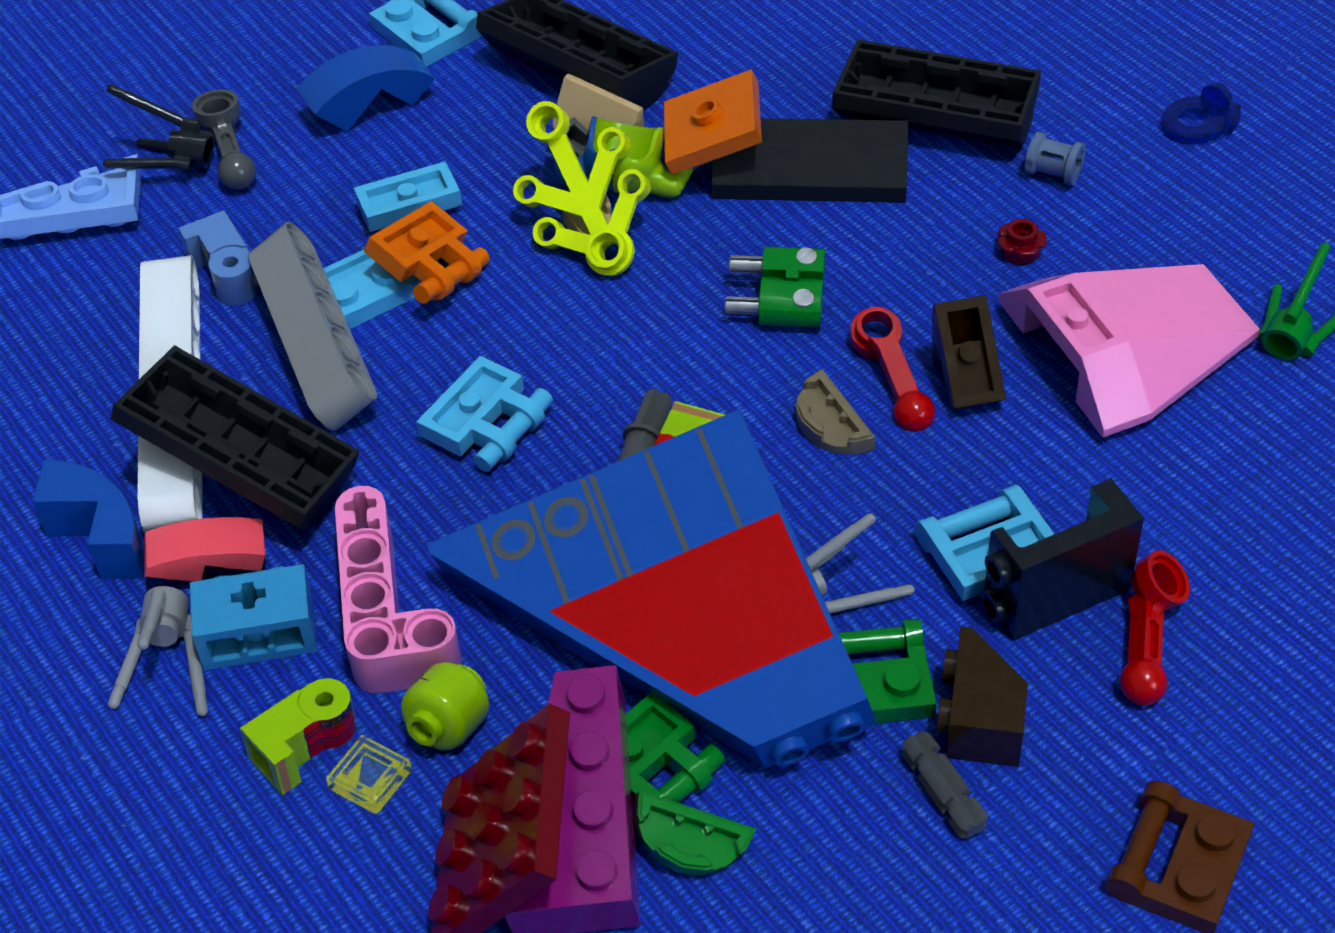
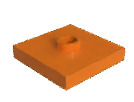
(712, 122)

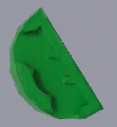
(688, 837)

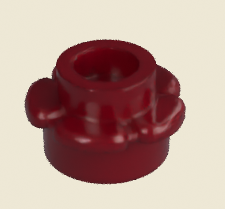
(1021, 241)

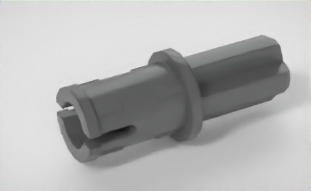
(647, 424)

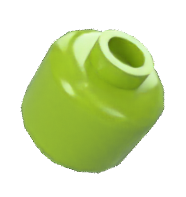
(445, 706)

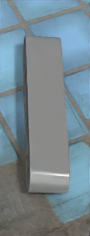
(312, 327)

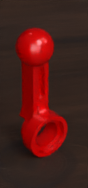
(912, 409)
(1158, 586)

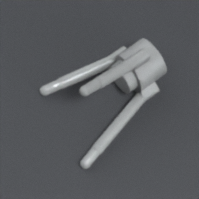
(833, 547)
(161, 623)

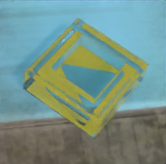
(369, 774)

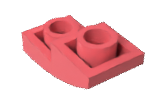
(186, 547)

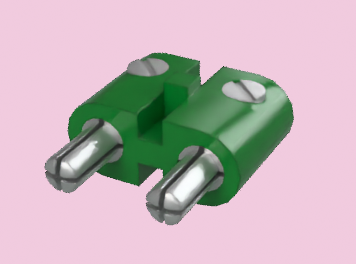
(789, 286)

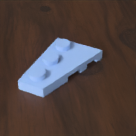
(85, 202)

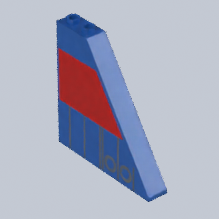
(682, 583)

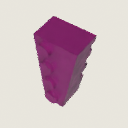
(597, 840)

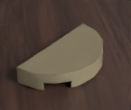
(829, 418)

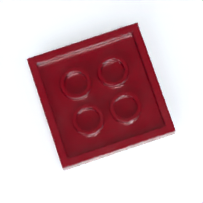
(502, 827)

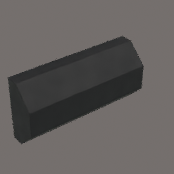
(577, 42)
(938, 92)
(818, 162)
(237, 437)

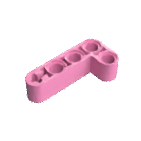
(383, 645)

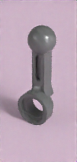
(219, 114)

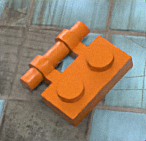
(415, 245)

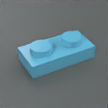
(399, 195)

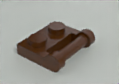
(1200, 866)

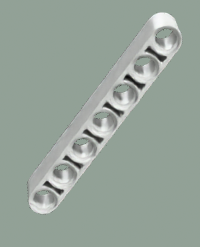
(168, 317)

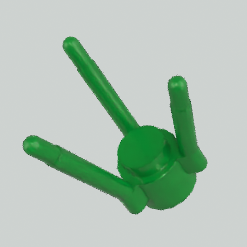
(1290, 330)

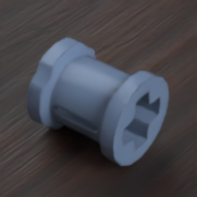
(1068, 168)

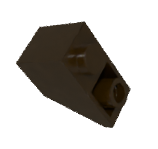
(986, 705)

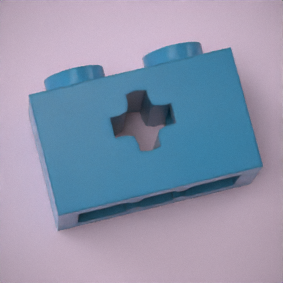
(253, 617)

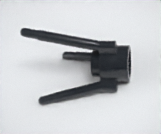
(185, 147)

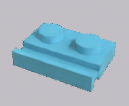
(366, 288)

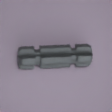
(944, 785)

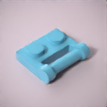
(415, 29)
(965, 557)

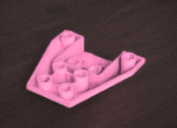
(1134, 335)

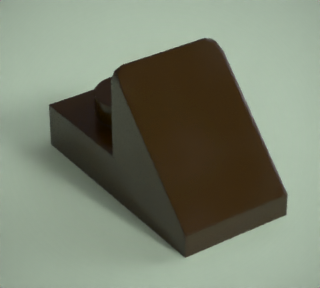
(967, 351)

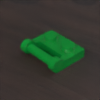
(894, 687)

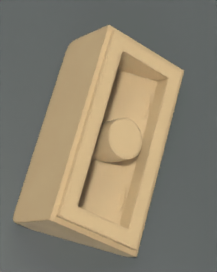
(586, 100)

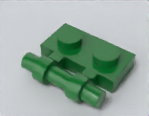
(660, 738)

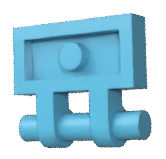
(471, 406)

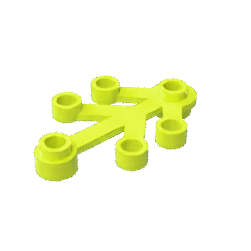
(585, 195)

